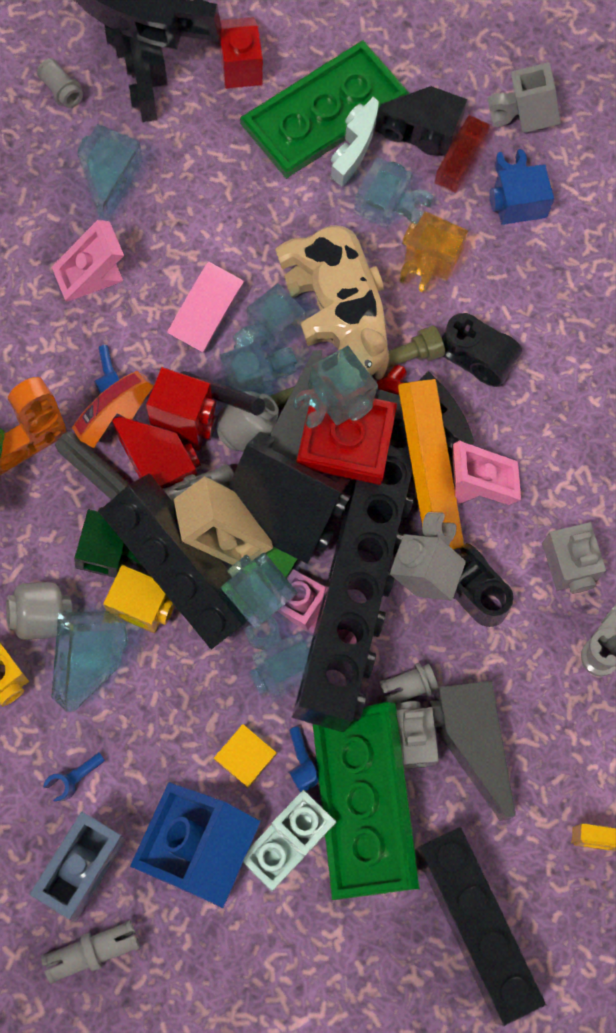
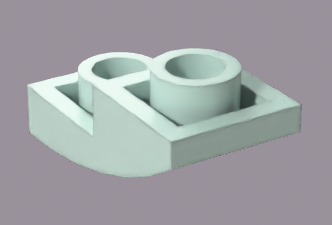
(359, 134)
(288, 840)

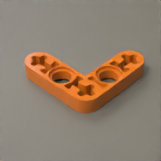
(38, 420)

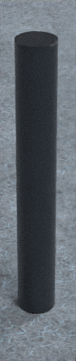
(233, 397)

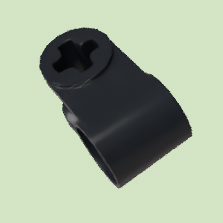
(483, 350)
(479, 581)

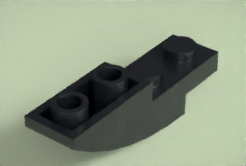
(158, 20)
(147, 65)

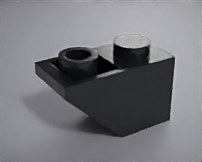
(423, 119)

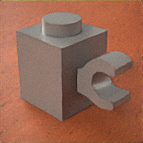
(532, 99)
(574, 558)
(427, 562)
(417, 735)

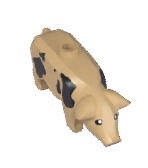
(345, 292)

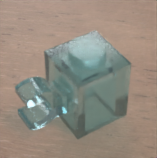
(387, 194)
(272, 321)
(250, 371)
(339, 388)
(257, 588)
(279, 663)

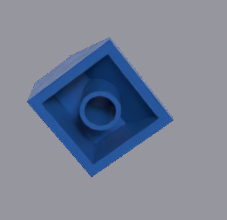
(196, 843)

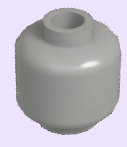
(240, 427)
(35, 609)

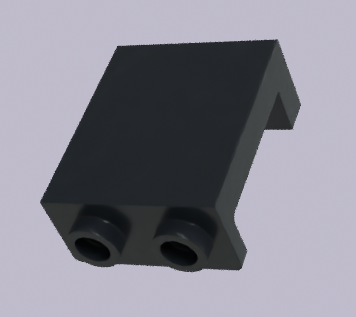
(288, 499)

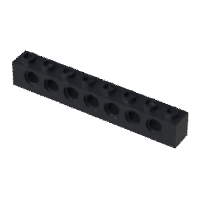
(317, 697)

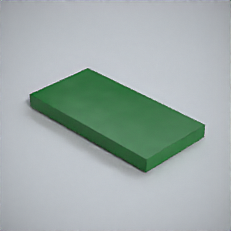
(312, 112)
(368, 798)

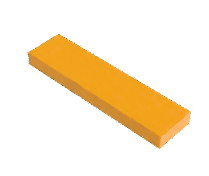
(429, 453)

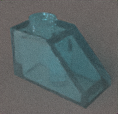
(108, 167)
(85, 655)

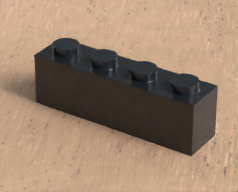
(189, 577)
(479, 927)

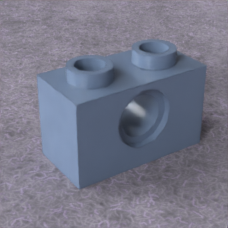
(78, 867)

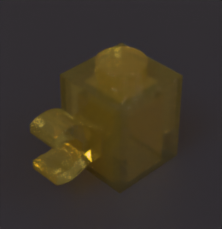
(432, 248)

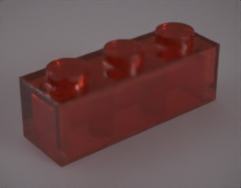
(462, 153)

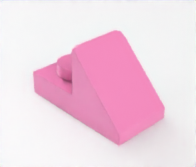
(90, 262)
(484, 474)

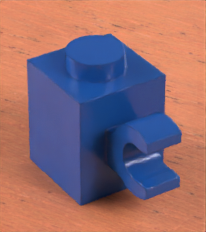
(520, 191)

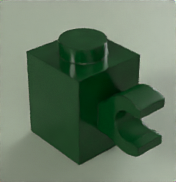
(101, 548)

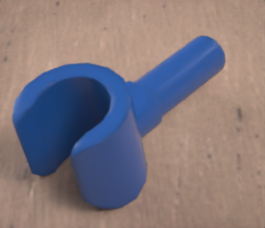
(108, 370)
(305, 774)
(73, 777)

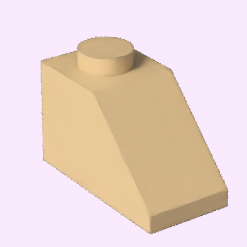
(219, 522)

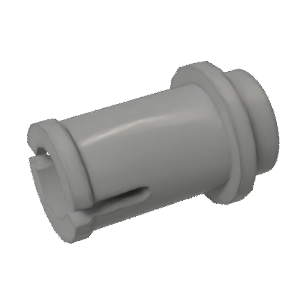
(65, 89)
(412, 684)

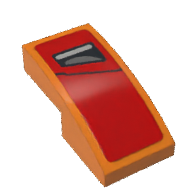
(121, 398)

